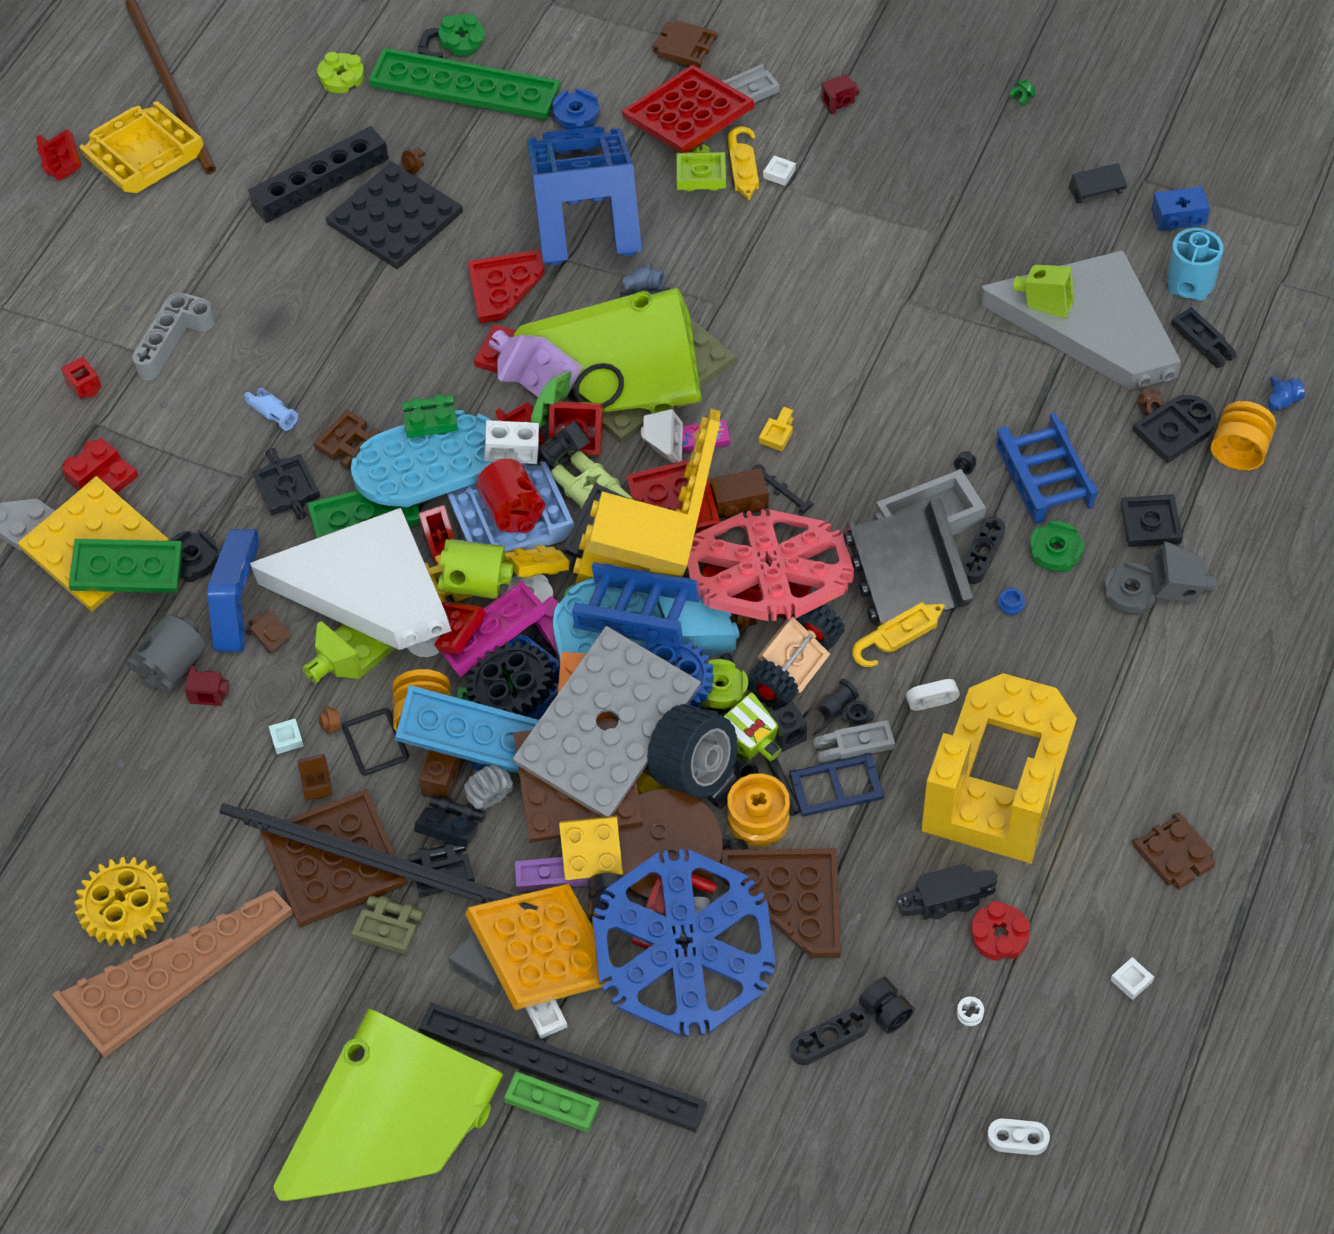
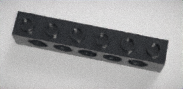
(318, 174)

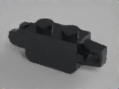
(947, 892)

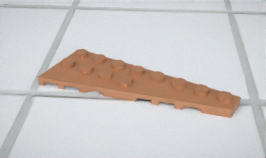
(137, 992)

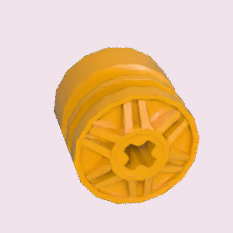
(1243, 435)
(420, 678)

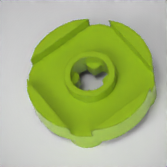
(333, 63)
(734, 689)

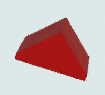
(435, 529)

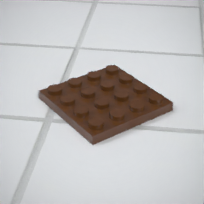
(548, 806)
(326, 883)

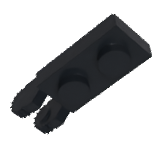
(1203, 337)

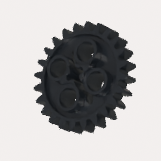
(528, 670)

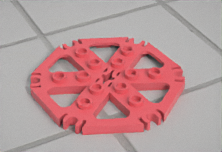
(787, 564)

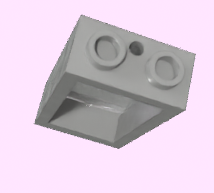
(957, 495)

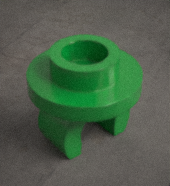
(1024, 88)

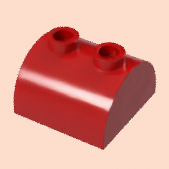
(589, 417)

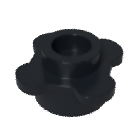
(857, 708)

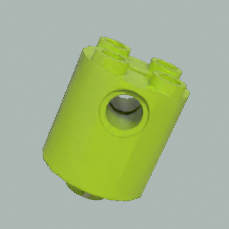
(474, 569)

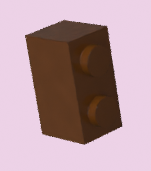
(740, 493)

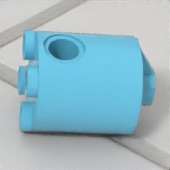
(1194, 263)

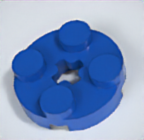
(571, 119)

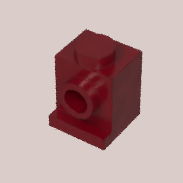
(838, 93)
(206, 687)

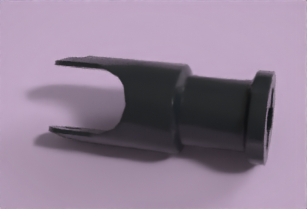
(832, 704)

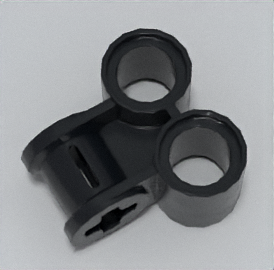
(563, 444)

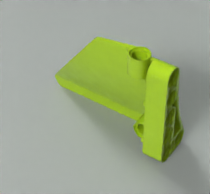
(642, 337)
(387, 1114)

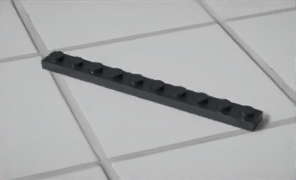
(563, 1067)

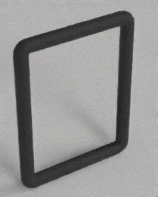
(353, 748)

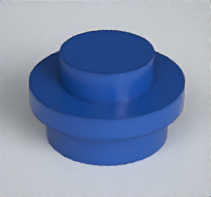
(1011, 601)

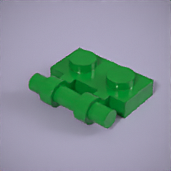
(430, 421)

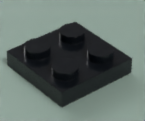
(1151, 520)

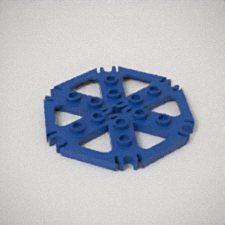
(661, 957)

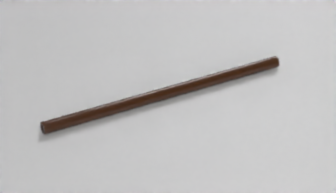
(167, 79)

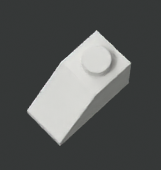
(664, 434)

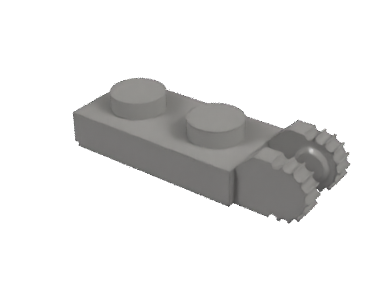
(855, 741)

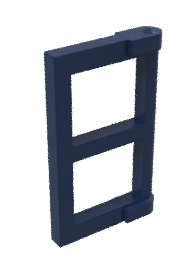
(841, 801)

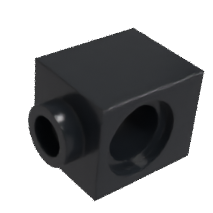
(791, 727)

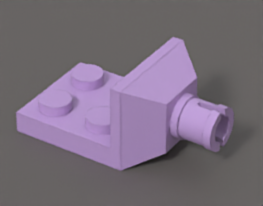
(531, 361)

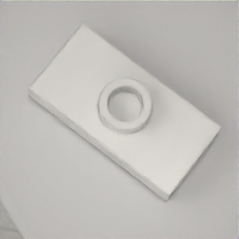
(546, 1018)

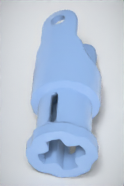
(272, 408)

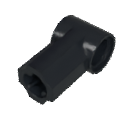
(741, 769)

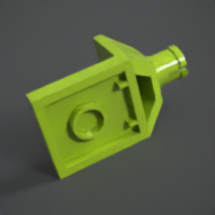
(701, 170)
(344, 653)

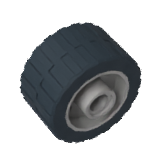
(692, 750)

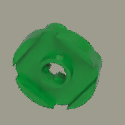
(464, 24)
(1056, 559)

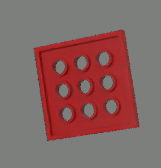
(688, 103)

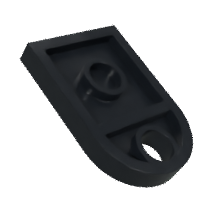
(1175, 427)

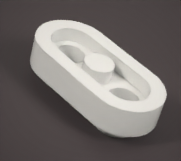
(1018, 1133)

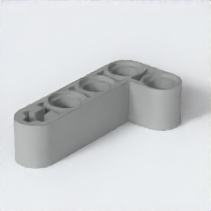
(166, 330)

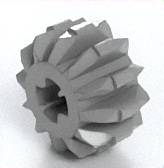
(488, 787)

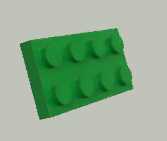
(350, 509)
(125, 565)

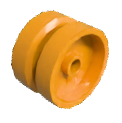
(758, 810)

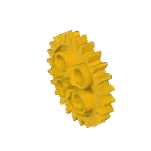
(133, 919)

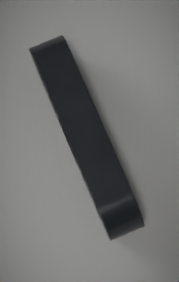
(982, 539)
(807, 1038)

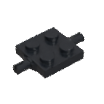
(286, 484)

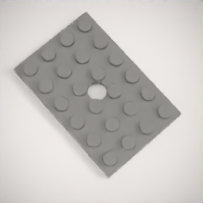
(595, 763)

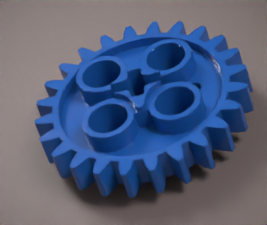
(690, 661)

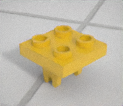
(590, 847)

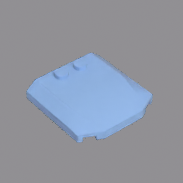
(480, 527)

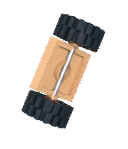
(794, 656)

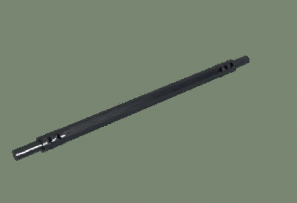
(367, 856)

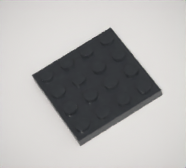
(394, 215)

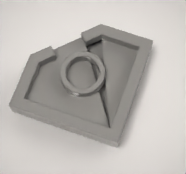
(20, 518)

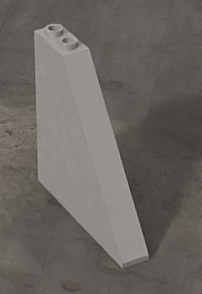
(1107, 325)

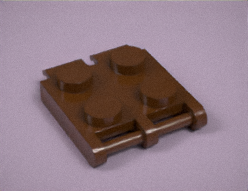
(684, 43)
(1175, 852)

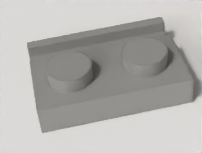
(755, 83)

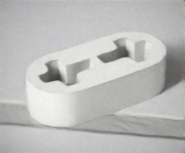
(932, 694)

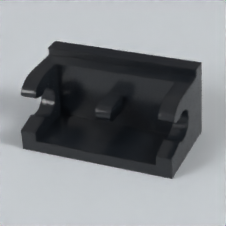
(1097, 181)

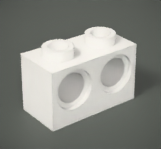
(511, 441)

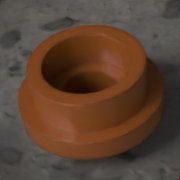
(329, 720)

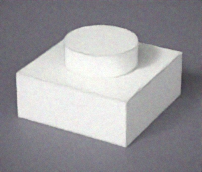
(779, 170)
(1132, 978)

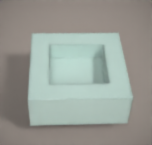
(286, 736)

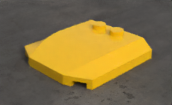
(141, 147)

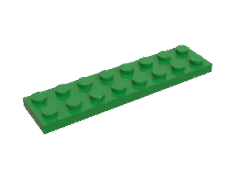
(465, 83)

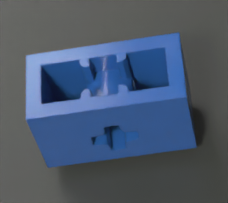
(1180, 208)

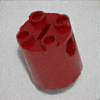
(510, 496)

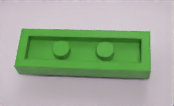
(552, 1102)

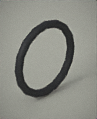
(595, 367)

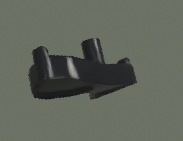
(734, 844)

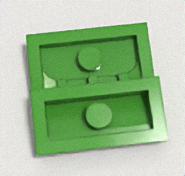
(553, 392)

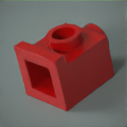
(84, 383)

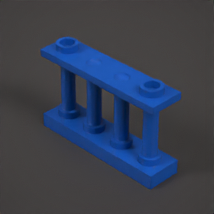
(1028, 484)
(632, 625)

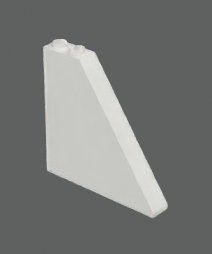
(364, 579)

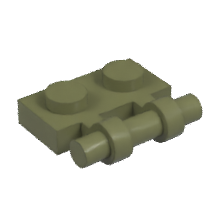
(386, 931)

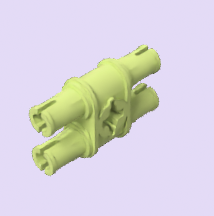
(580, 487)

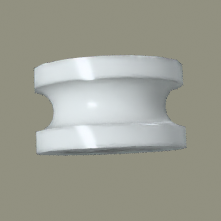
(965, 1003)

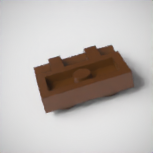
(341, 435)

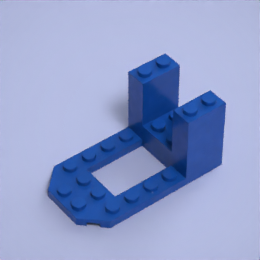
(583, 179)

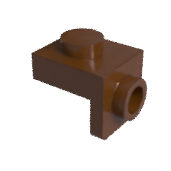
(268, 631)
(315, 777)

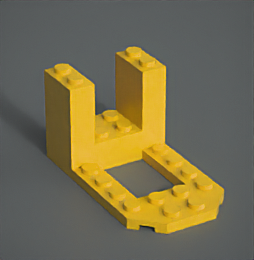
(647, 535)
(985, 812)

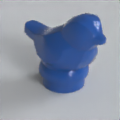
(1285, 393)

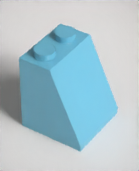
(704, 626)

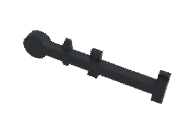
(783, 489)

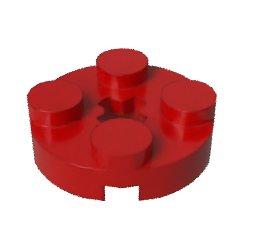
(1004, 916)

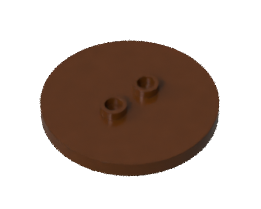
(670, 824)

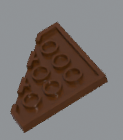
(798, 892)

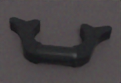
(425, 40)

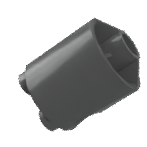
(166, 652)

